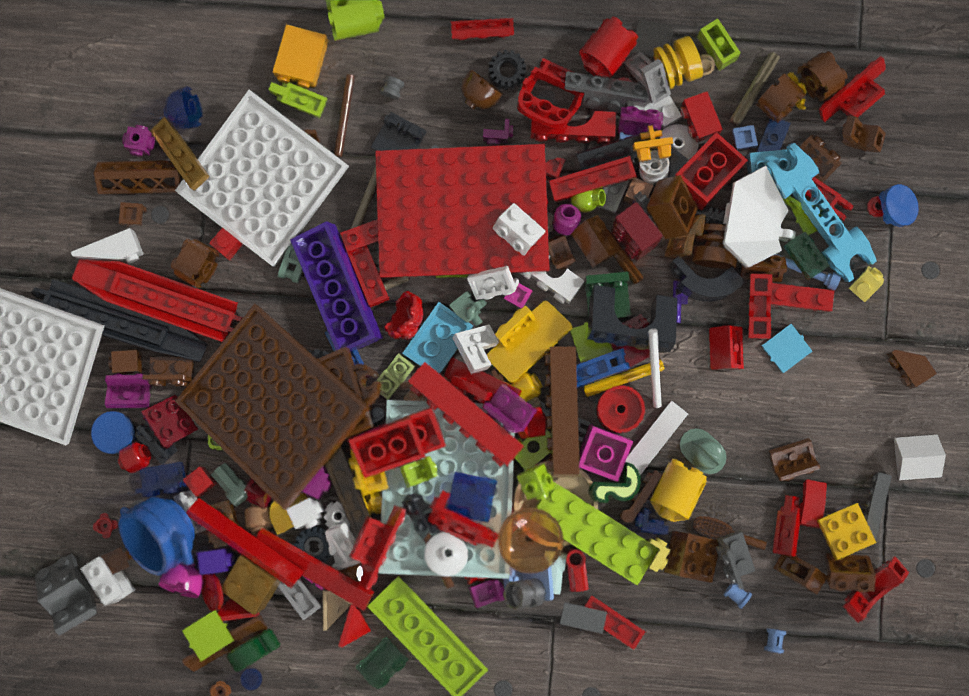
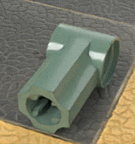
(231, 484)

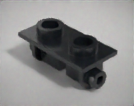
(147, 437)
(414, 507)

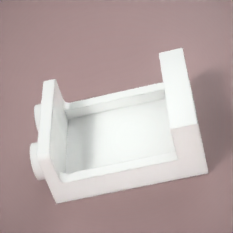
(107, 586)

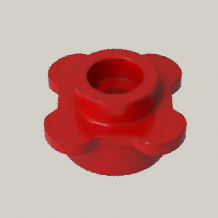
(99, 525)

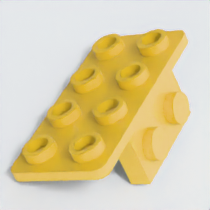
(527, 339)

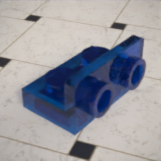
(653, 527)

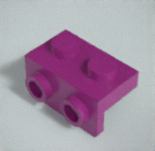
(127, 391)

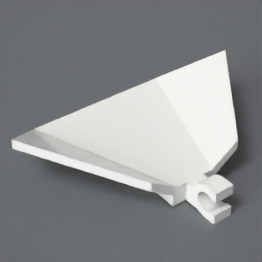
(755, 218)

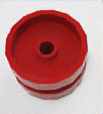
(611, 418)

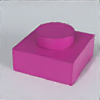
(519, 297)

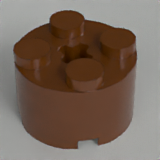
(822, 76)
(780, 98)
(195, 262)

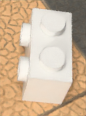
(306, 513)

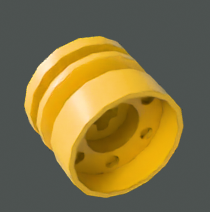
(681, 61)

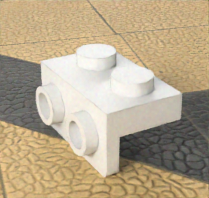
(518, 229)

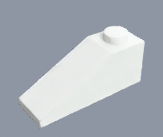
(118, 247)

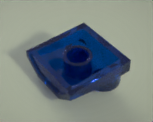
(472, 496)

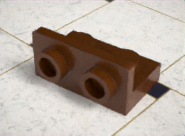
(825, 160)

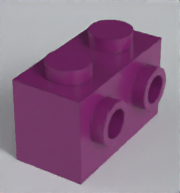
(319, 484)

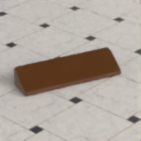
(240, 635)

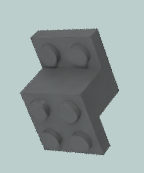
(65, 594)

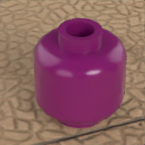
(566, 219)

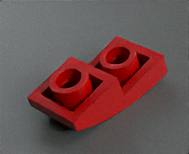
(813, 503)

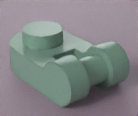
(290, 258)

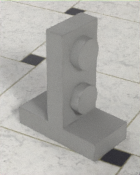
(650, 75)

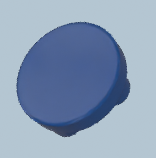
(899, 205)
(112, 432)

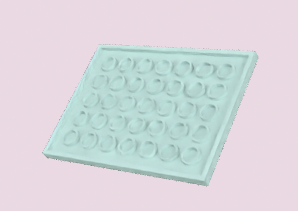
(461, 456)

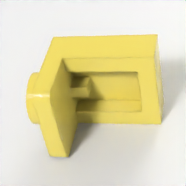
(867, 283)
(660, 559)

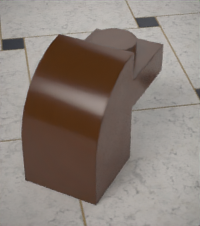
(862, 136)

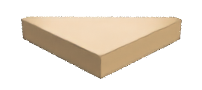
(332, 608)

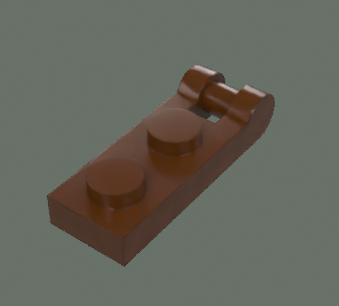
(639, 499)

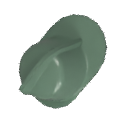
(703, 451)

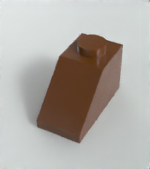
(801, 572)

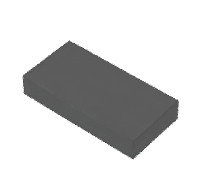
(583, 617)

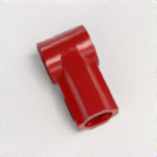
(577, 572)

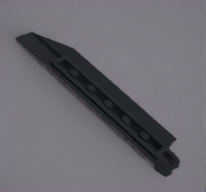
(123, 323)

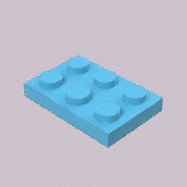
(434, 339)

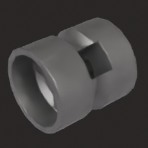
(524, 594)

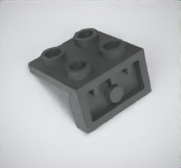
(736, 557)

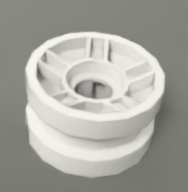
(648, 168)

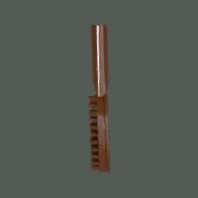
(714, 528)

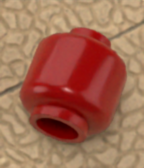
(134, 457)

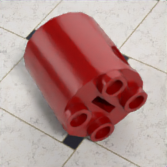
(607, 48)

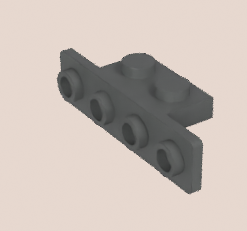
(604, 92)

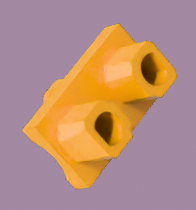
(643, 148)

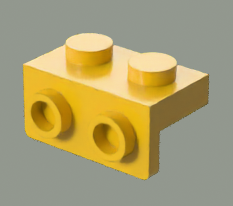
(370, 484)

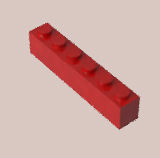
(465, 414)

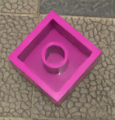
(604, 452)

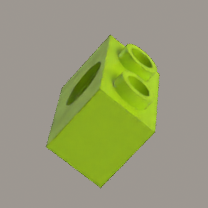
(718, 44)
(528, 459)

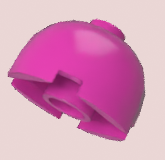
(183, 579)

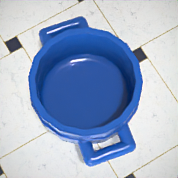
(157, 534)

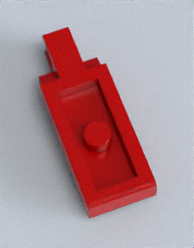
(787, 527)
(471, 531)

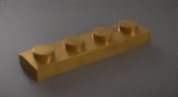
(179, 154)

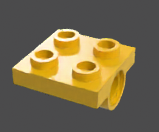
(846, 531)

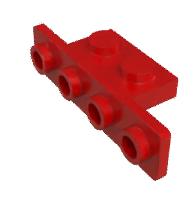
(857, 94)
(479, 383)
(374, 543)

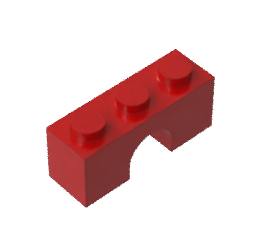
(760, 306)

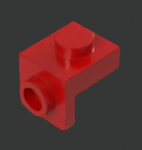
(439, 515)

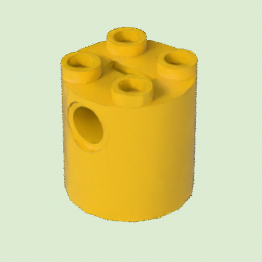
(678, 491)

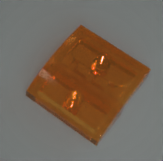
(683, 245)

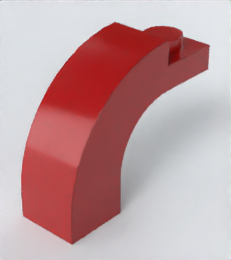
(887, 578)

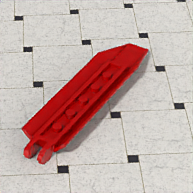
(158, 297)

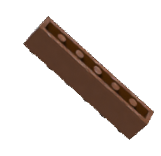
(563, 412)

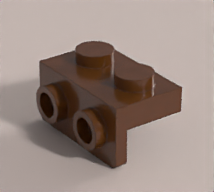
(772, 265)
(793, 460)

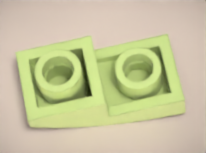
(395, 375)

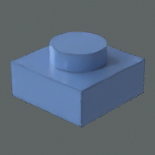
(744, 137)

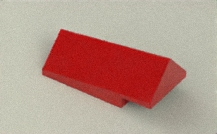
(397, 442)

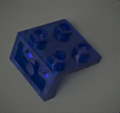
(162, 478)

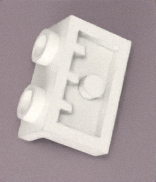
(492, 283)

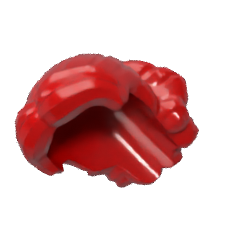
(407, 318)

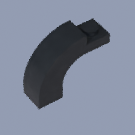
(702, 288)

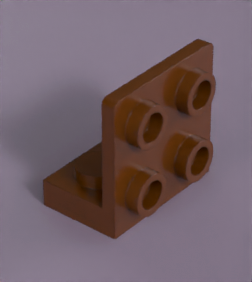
(170, 370)
(692, 556)

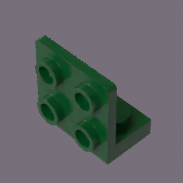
(613, 280)

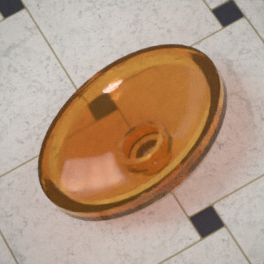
(532, 555)

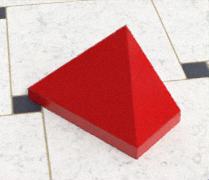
(233, 610)
(354, 626)

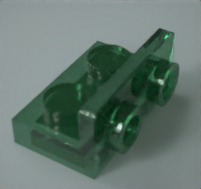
(806, 255)
(382, 663)

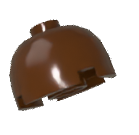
(479, 91)

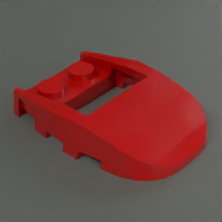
(543, 110)

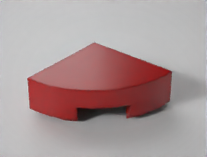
(554, 167)

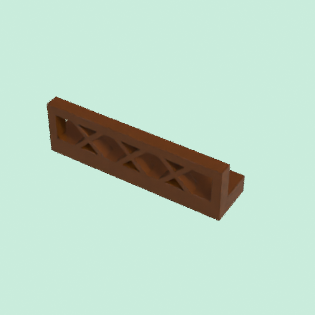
(134, 170)

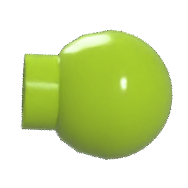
(589, 200)

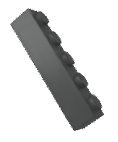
(876, 501)

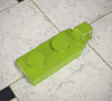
(299, 98)

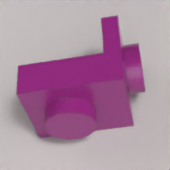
(494, 137)
(486, 592)

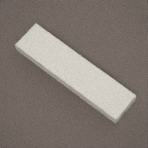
(656, 436)

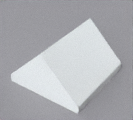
(919, 457)

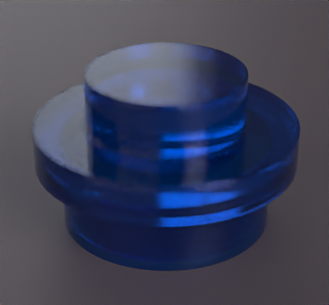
(251, 679)

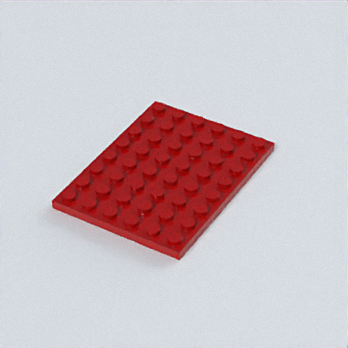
(443, 206)

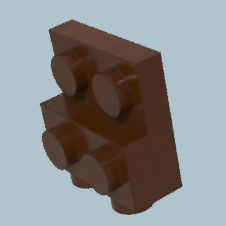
(850, 573)

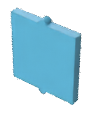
(786, 348)

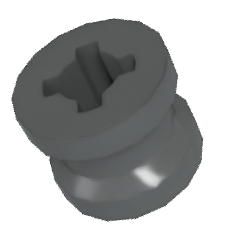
(392, 87)

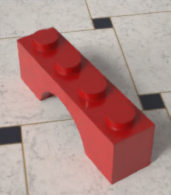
(598, 128)

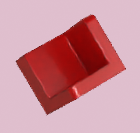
(536, 426)

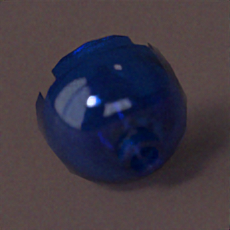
(183, 109)

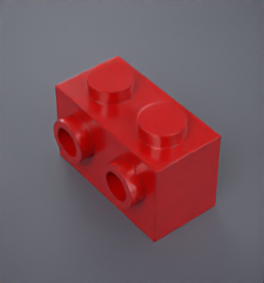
(701, 117)

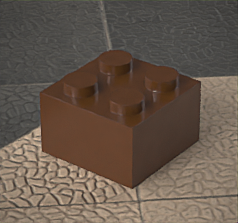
(672, 207)

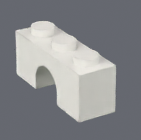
(563, 287)

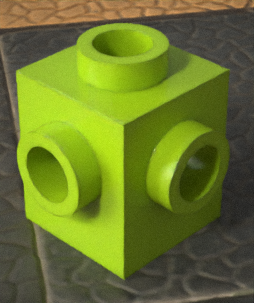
(536, 482)

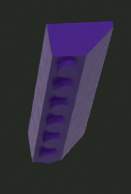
(336, 287)

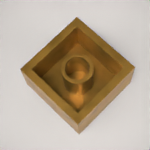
(250, 585)

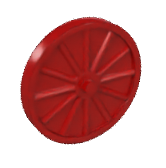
(212, 592)

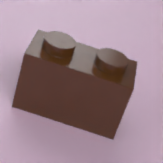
(595, 241)

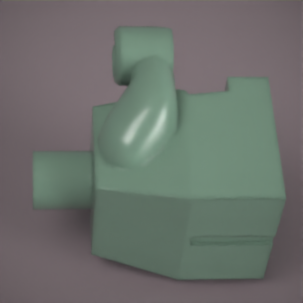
(467, 308)

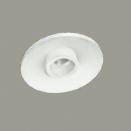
(680, 132)
(438, 561)

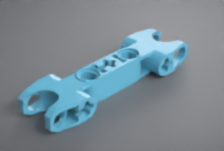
(841, 244)

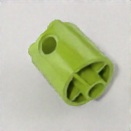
(354, 17)

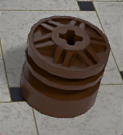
(713, 252)

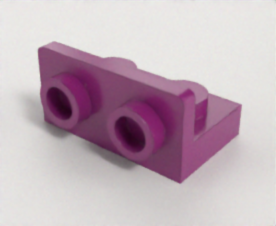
(636, 121)
(510, 409)

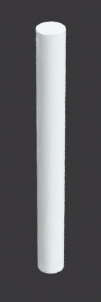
(655, 372)

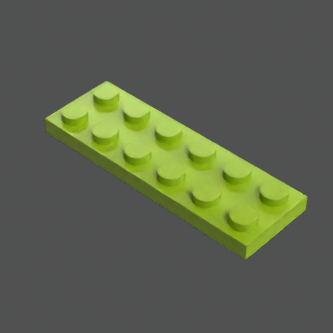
(599, 534)
(427, 638)

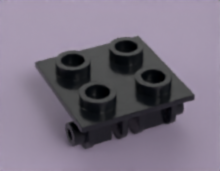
(398, 134)

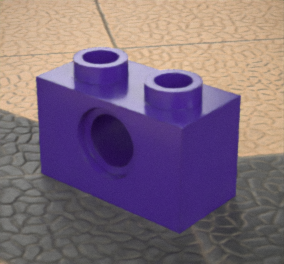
(216, 561)

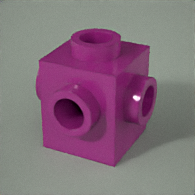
(143, 145)

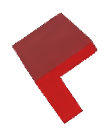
(726, 347)

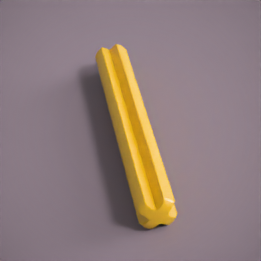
(619, 379)

